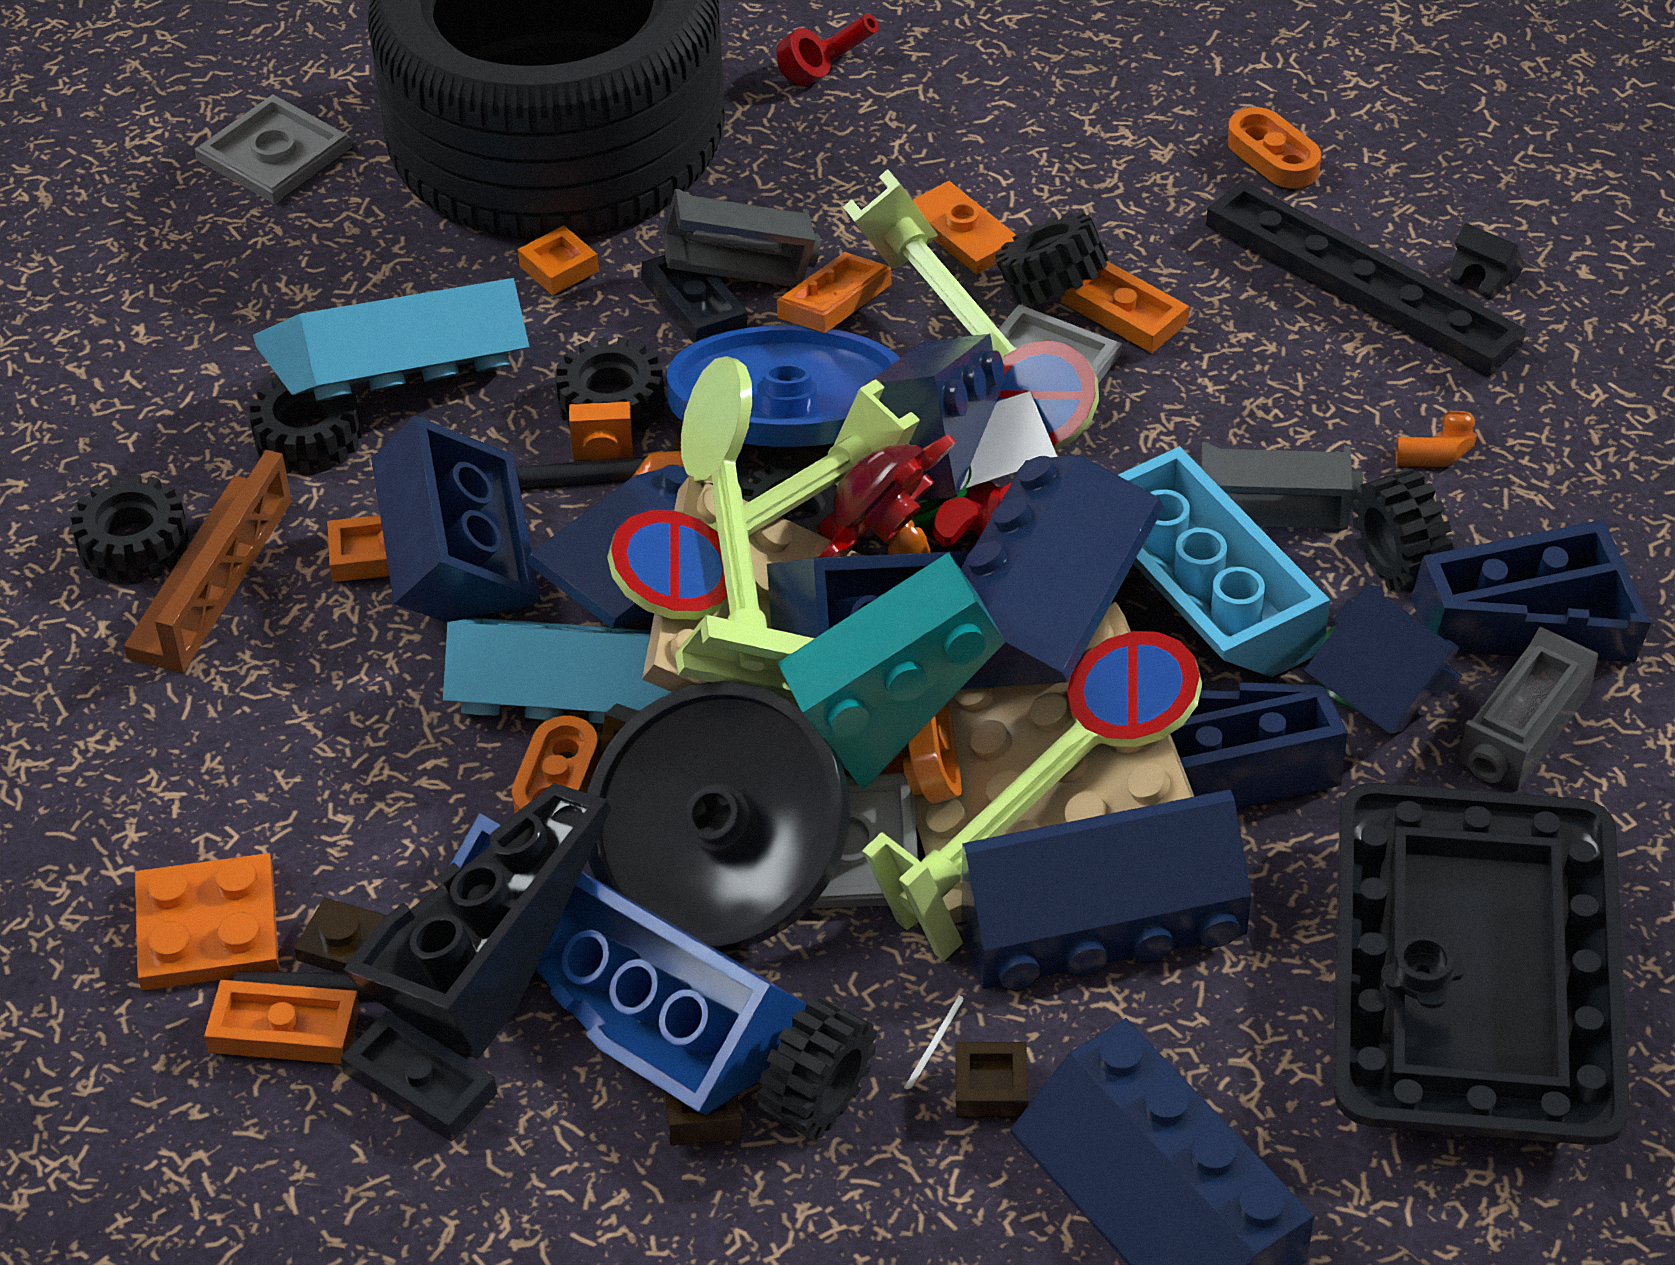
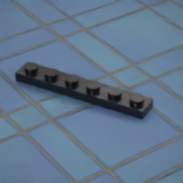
(1366, 278)

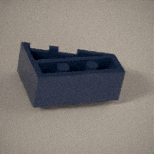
(952, 392)
(1556, 579)
(1263, 742)

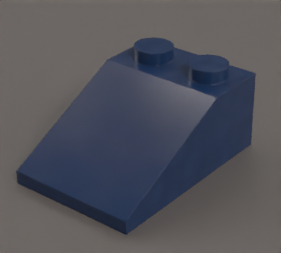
(578, 553)

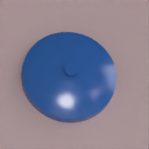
(797, 375)

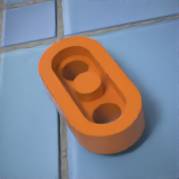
(1280, 150)
(933, 760)
(545, 766)

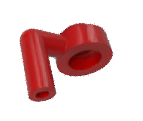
(807, 58)

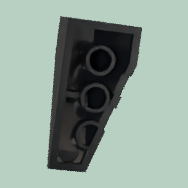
(475, 941)

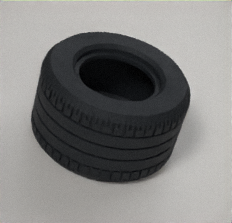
(548, 107)

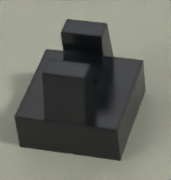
(1488, 255)

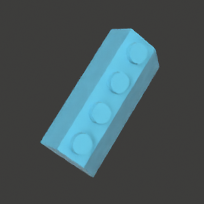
(396, 338)
(1226, 571)
(545, 668)

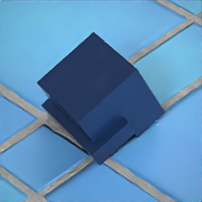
(1384, 660)

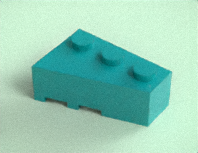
(892, 666)

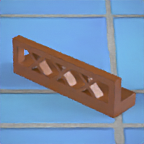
(212, 567)

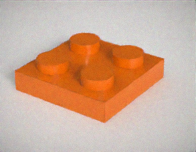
(205, 921)

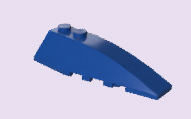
(657, 992)

